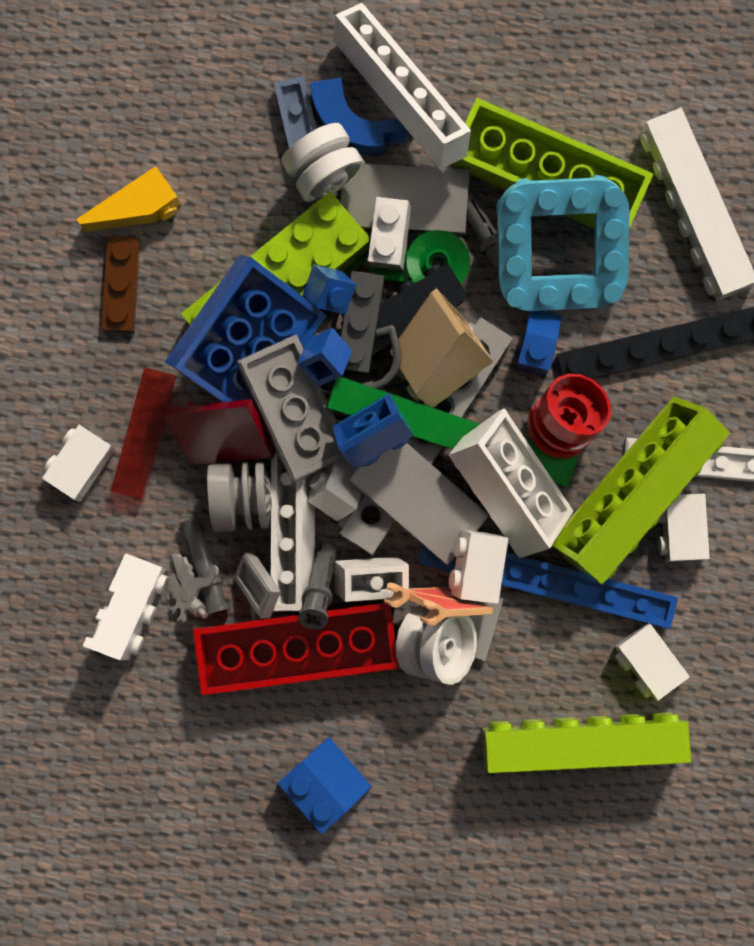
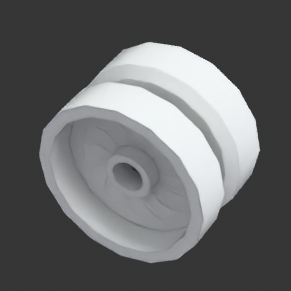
(322, 162)
(436, 651)

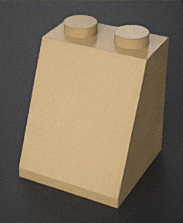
(439, 351)

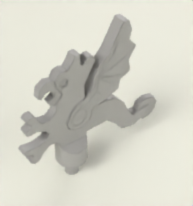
(188, 589)

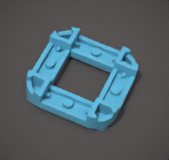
(562, 198)

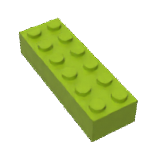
(514, 148)
(319, 236)
(640, 488)
(586, 745)

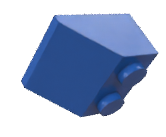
(372, 432)
(324, 785)

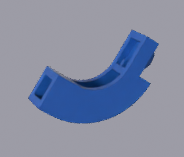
(364, 135)

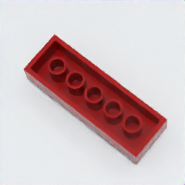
(286, 652)

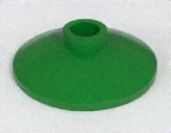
(437, 245)

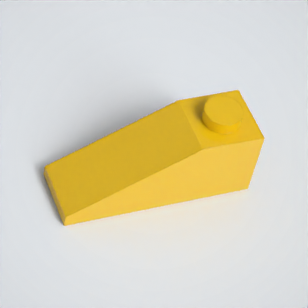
(137, 203)

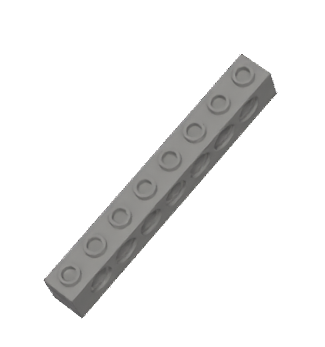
(370, 536)

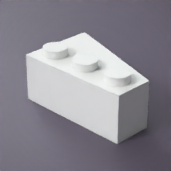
(127, 608)

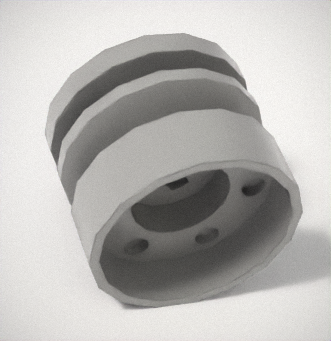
(238, 496)

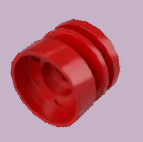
(568, 416)

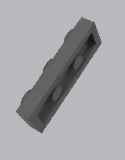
(362, 320)

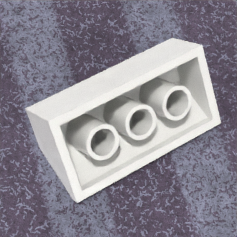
(512, 484)

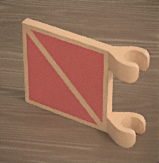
(438, 601)

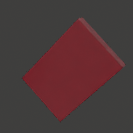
(220, 432)

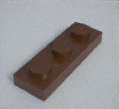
(121, 284)

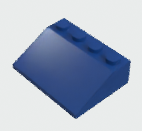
(240, 318)

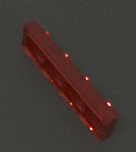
(143, 433)

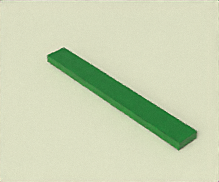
(432, 424)

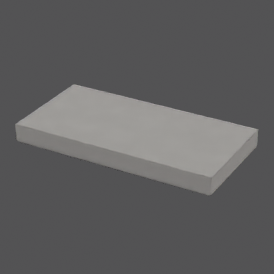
(435, 195)
(291, 408)
(419, 499)

